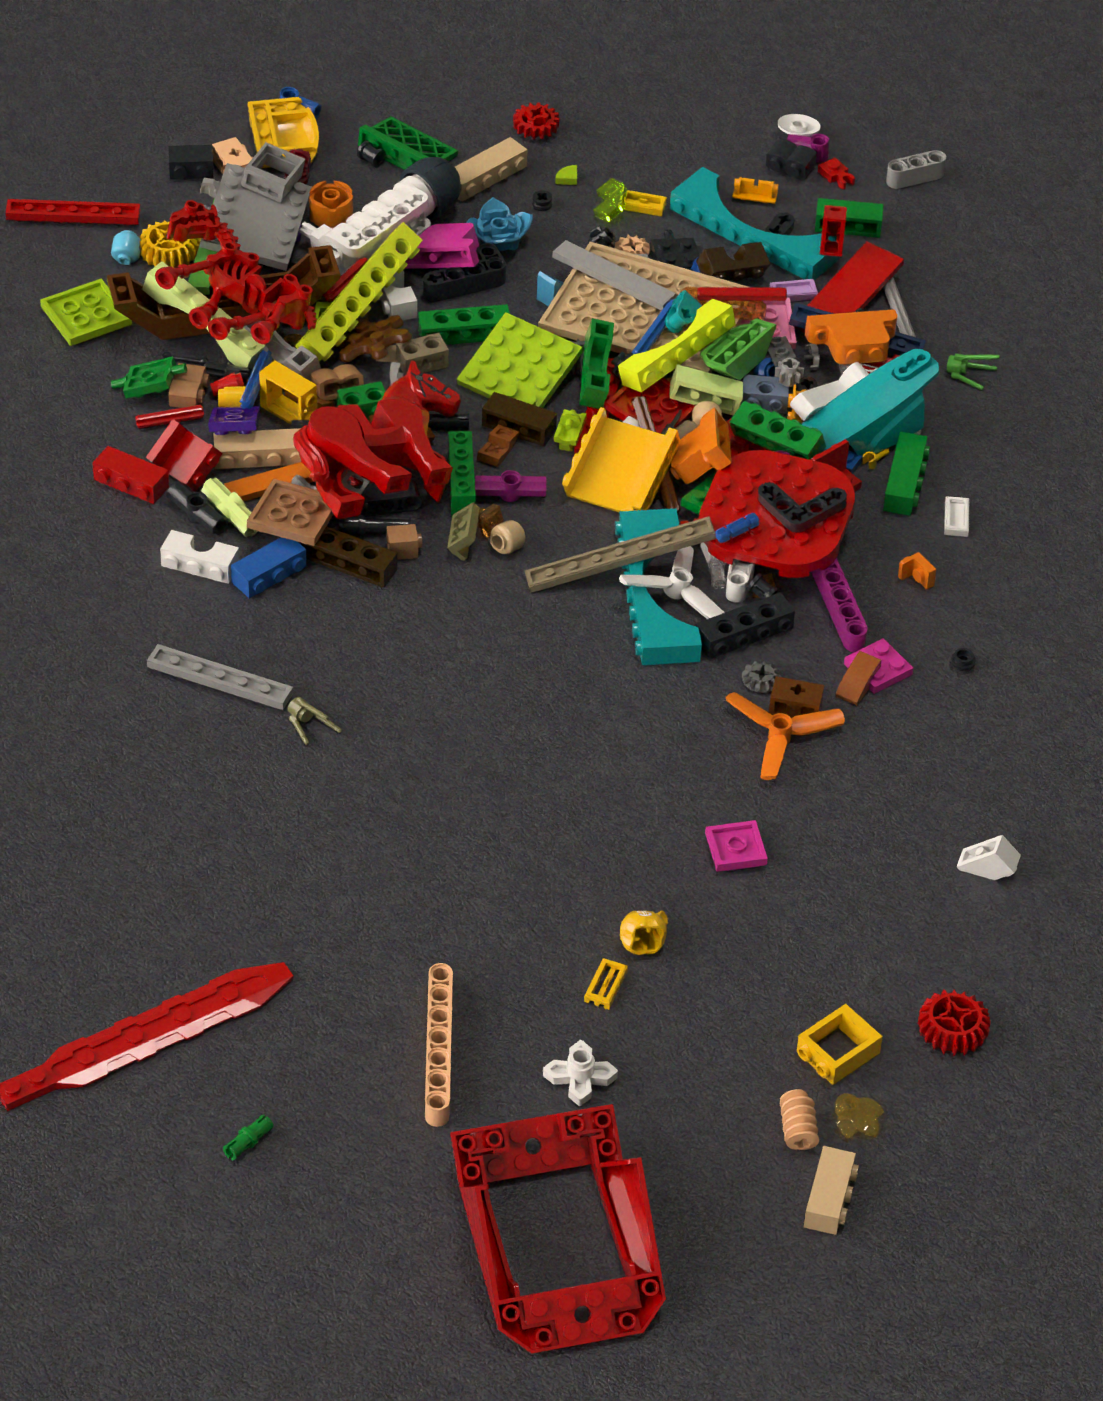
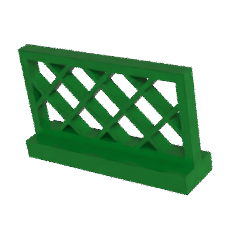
(395, 146)

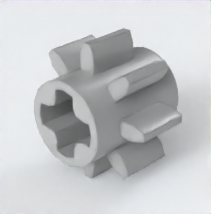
(789, 372)

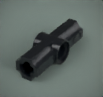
(197, 507)

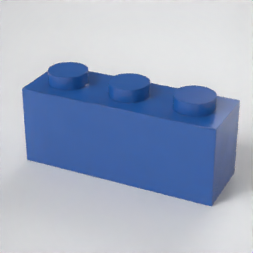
(268, 566)

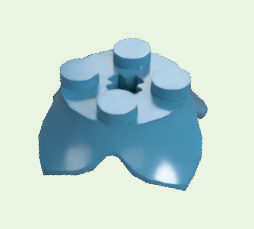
(499, 226)

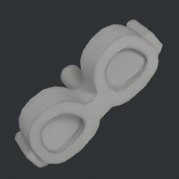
(813, 350)

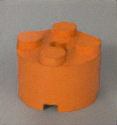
(330, 203)

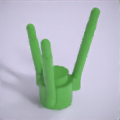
(959, 363)

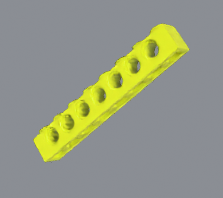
(407, 244)

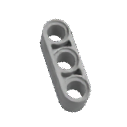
(916, 169)

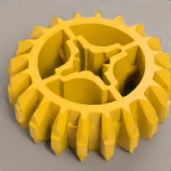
(157, 248)

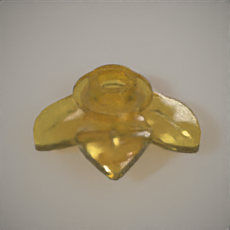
(860, 1117)

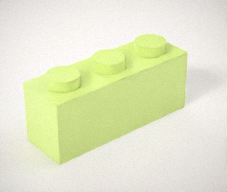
(698, 386)

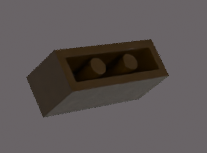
(531, 421)

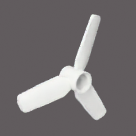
(678, 584)

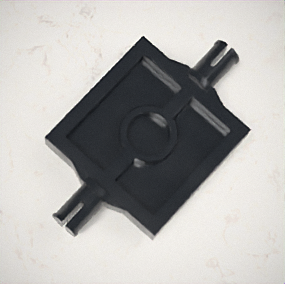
(674, 251)

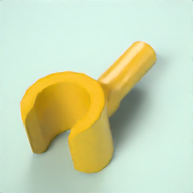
(872, 458)

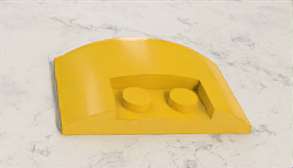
(284, 125)

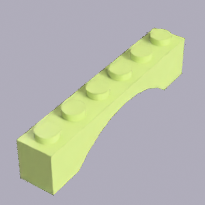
(238, 345)

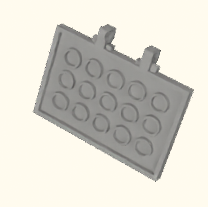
(257, 221)

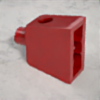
(833, 225)

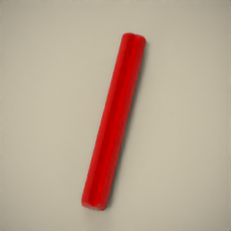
(741, 294)

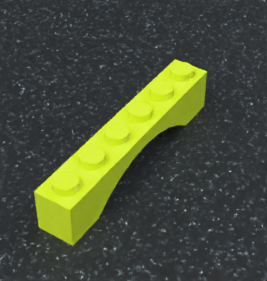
(650, 366)

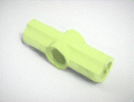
(229, 505)

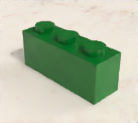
(861, 217)

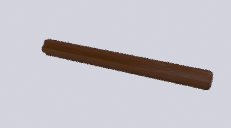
(646, 422)

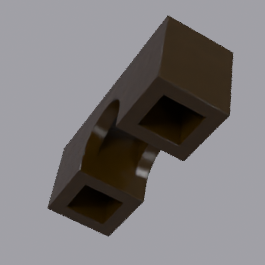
(749, 262)

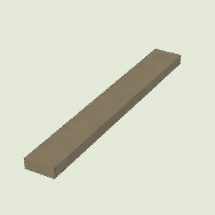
(620, 554)

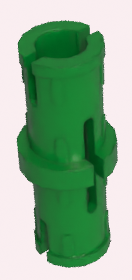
(248, 1137)

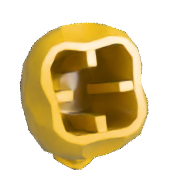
(644, 931)

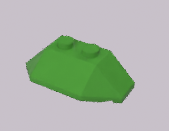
(739, 349)

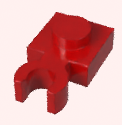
(834, 171)

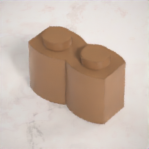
(330, 381)
(188, 387)

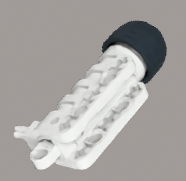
(422, 194)

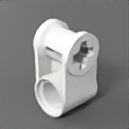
(738, 579)

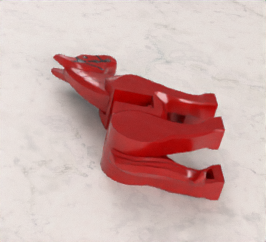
(346, 440)

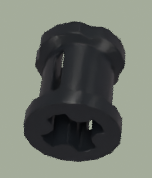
(371, 154)
(761, 587)

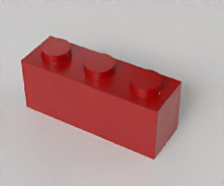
(130, 474)

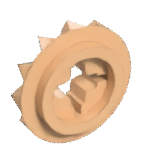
(640, 245)

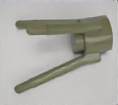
(303, 711)

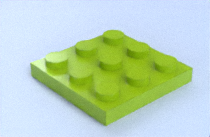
(84, 312)

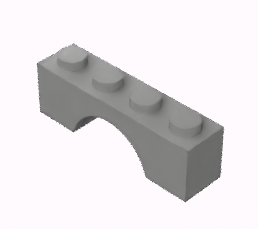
(298, 360)

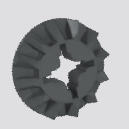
(751, 677)

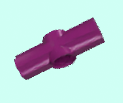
(510, 486)

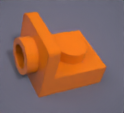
(919, 568)

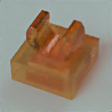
(489, 518)

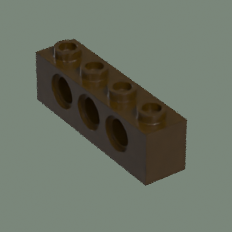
(353, 556)

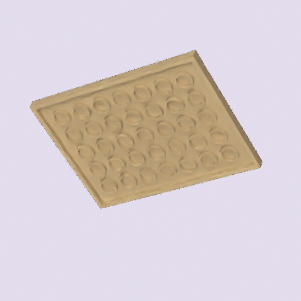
(588, 298)

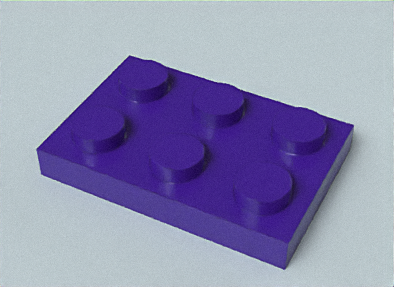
(234, 419)

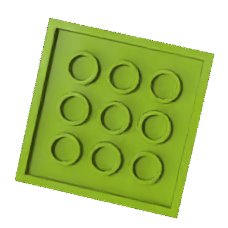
(520, 362)

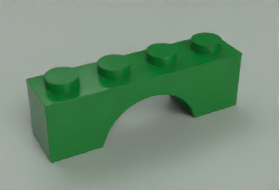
(595, 359)

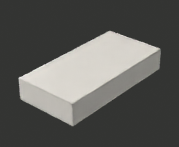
(956, 516)

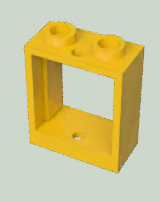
(278, 376)
(851, 1024)

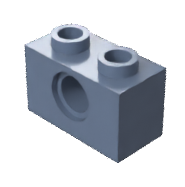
(765, 392)

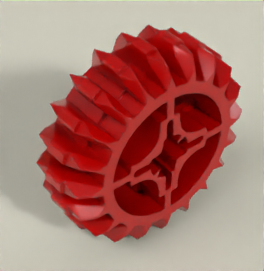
(947, 1020)

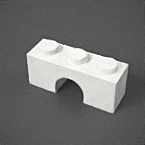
(399, 300)
(214, 564)

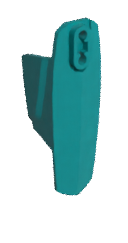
(879, 405)

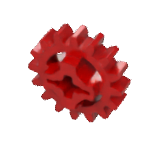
(536, 120)

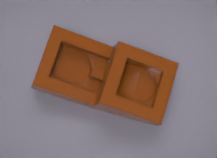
(498, 446)
(857, 678)

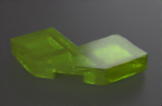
(614, 194)

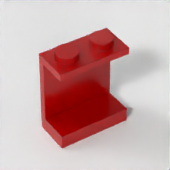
(184, 455)

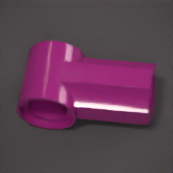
(817, 142)

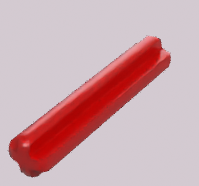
(344, 279)
(166, 417)

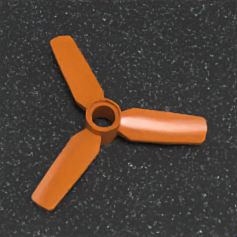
(782, 727)

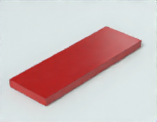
(857, 280)

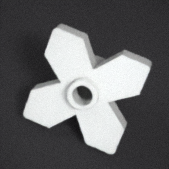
(580, 1072)

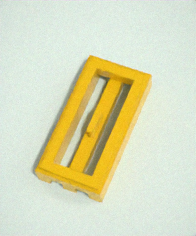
(645, 203)
(600, 999)

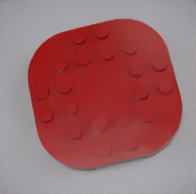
(770, 543)

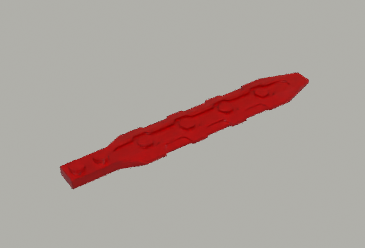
(145, 1034)

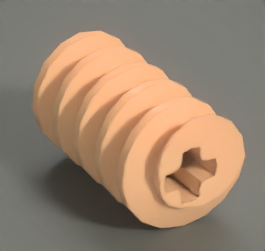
(799, 1120)

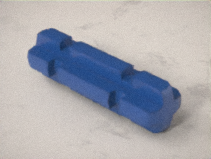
(737, 527)

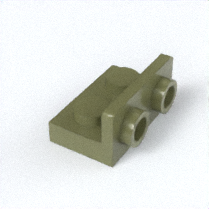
(463, 530)

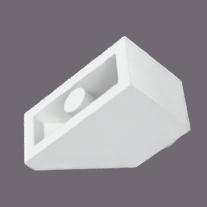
(990, 858)

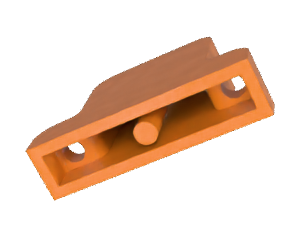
(854, 335)
(703, 448)

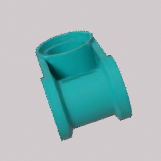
(682, 312)

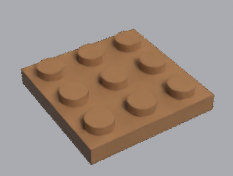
(291, 513)

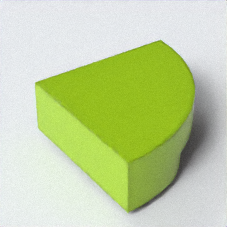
(567, 175)

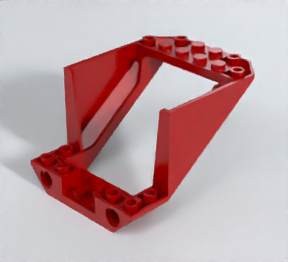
(566, 1141)

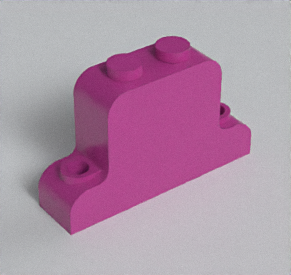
(446, 247)

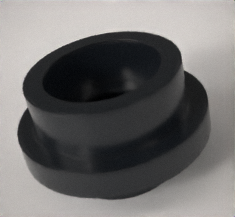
(963, 659)

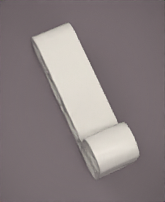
(814, 399)

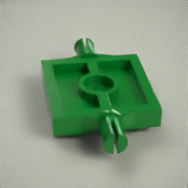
(149, 377)

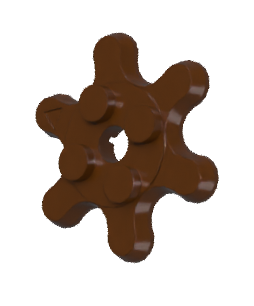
(373, 338)

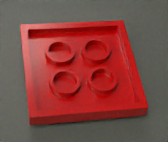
(660, 405)

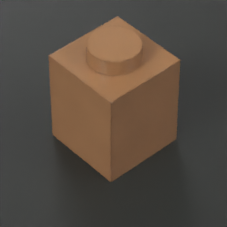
(404, 541)

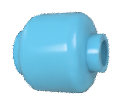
(126, 247)

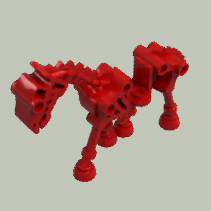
(236, 277)

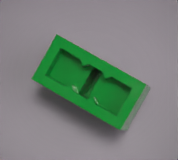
(364, 395)

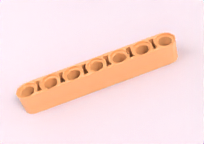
(438, 1045)

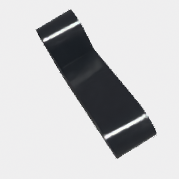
(460, 281)

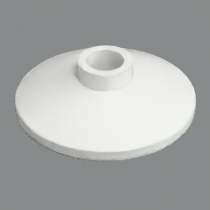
(798, 125)

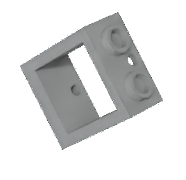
(267, 183)

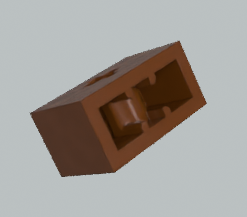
(795, 697)

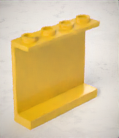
(620, 464)

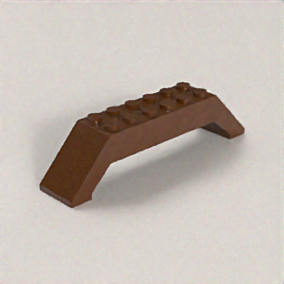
(166, 322)

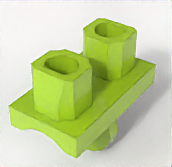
(569, 429)

